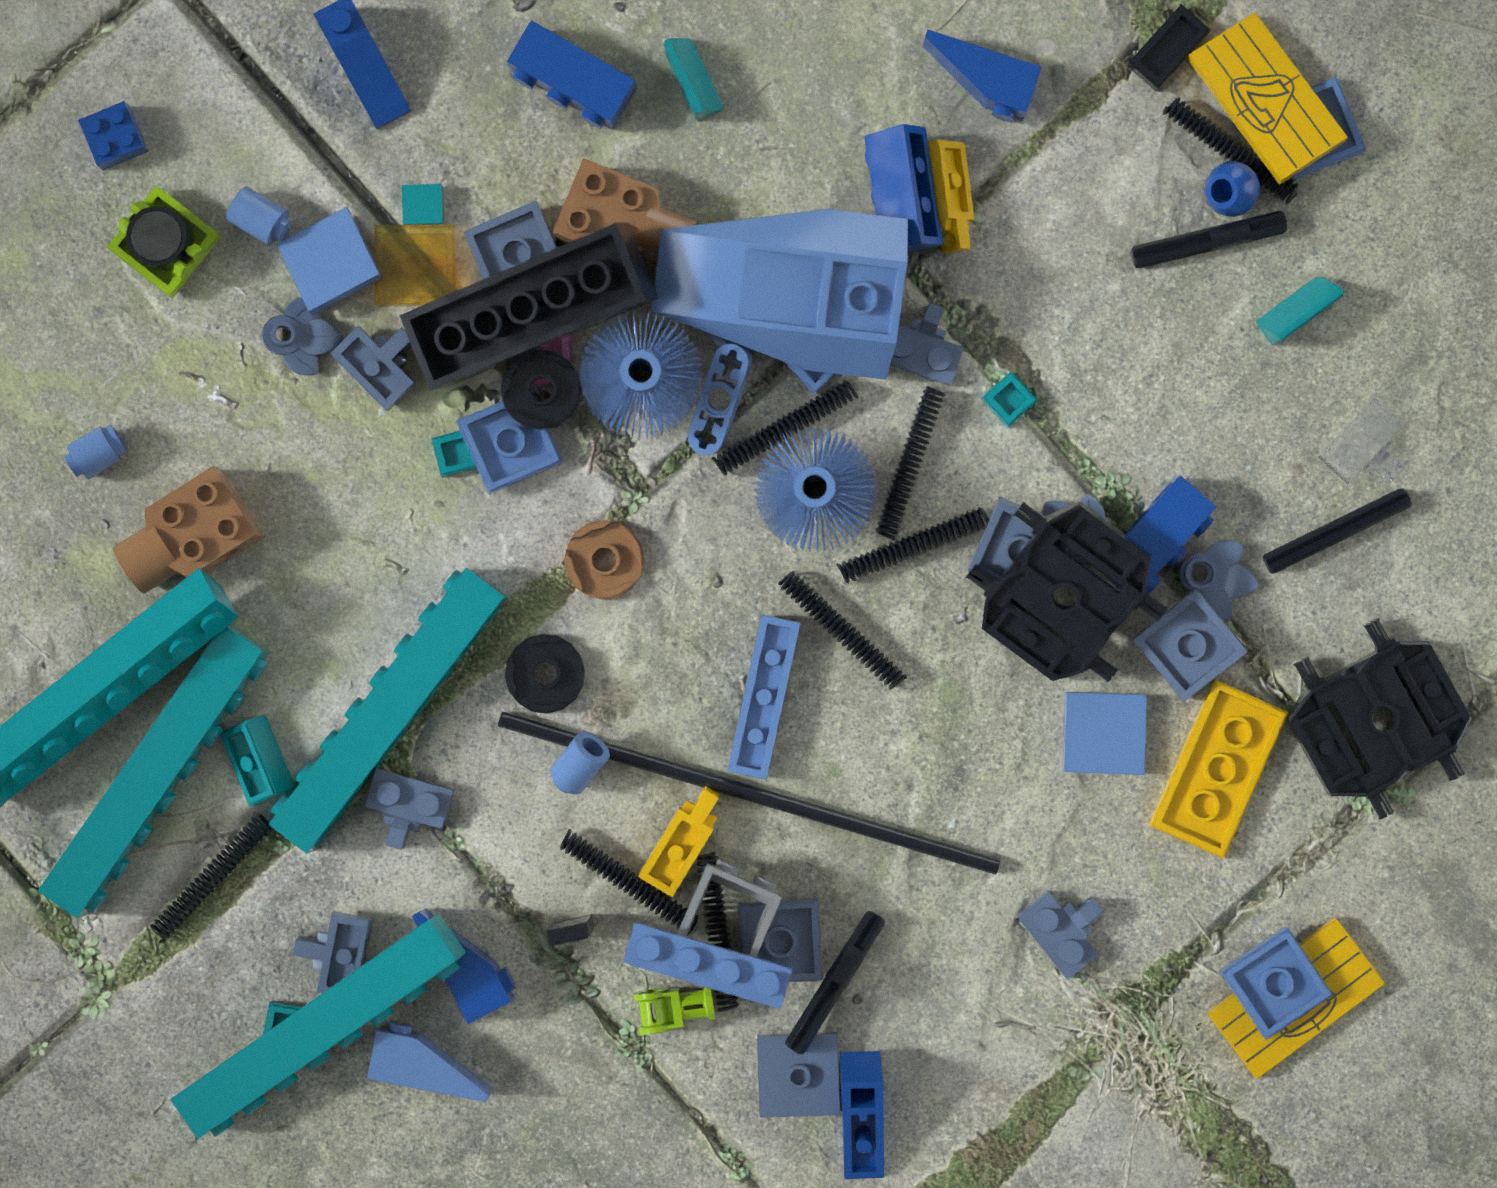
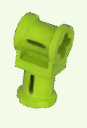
(672, 1008)

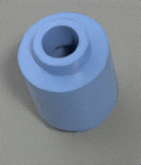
(95, 452)

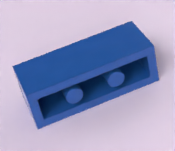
(571, 76)
(905, 182)
(1168, 525)

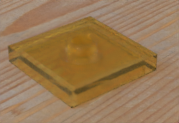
(414, 263)

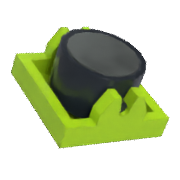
(163, 241)

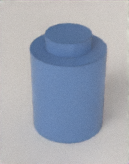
(258, 216)
(579, 763)

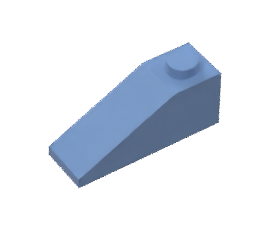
(417, 1062)

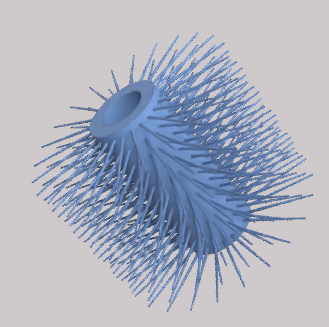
(628, 358)
(790, 486)

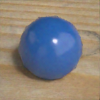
(1232, 188)

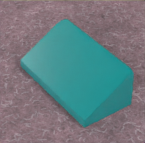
(692, 77)
(1298, 309)
(257, 760)

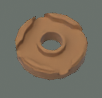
(580, 556)

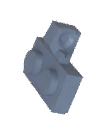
(925, 351)
(377, 364)
(407, 804)
(1062, 931)
(338, 950)

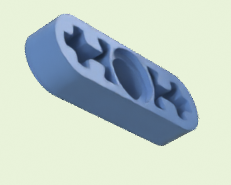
(720, 429)

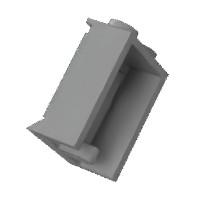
(728, 876)

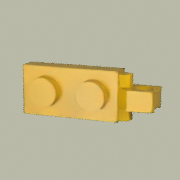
(952, 193)
(680, 843)

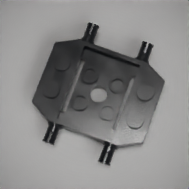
(1057, 636)
(1356, 696)

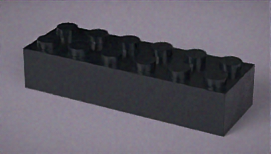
(529, 306)

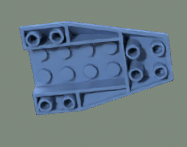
(792, 286)

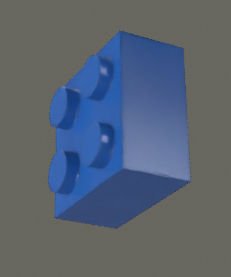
(113, 135)

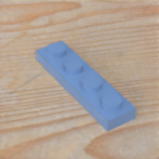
(763, 697)
(707, 965)

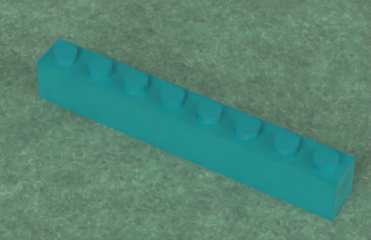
(111, 679)
(388, 709)
(154, 771)
(318, 1026)

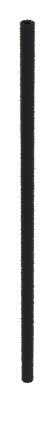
(761, 796)

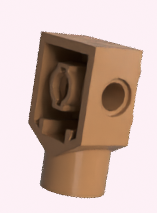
(608, 197)
(188, 530)

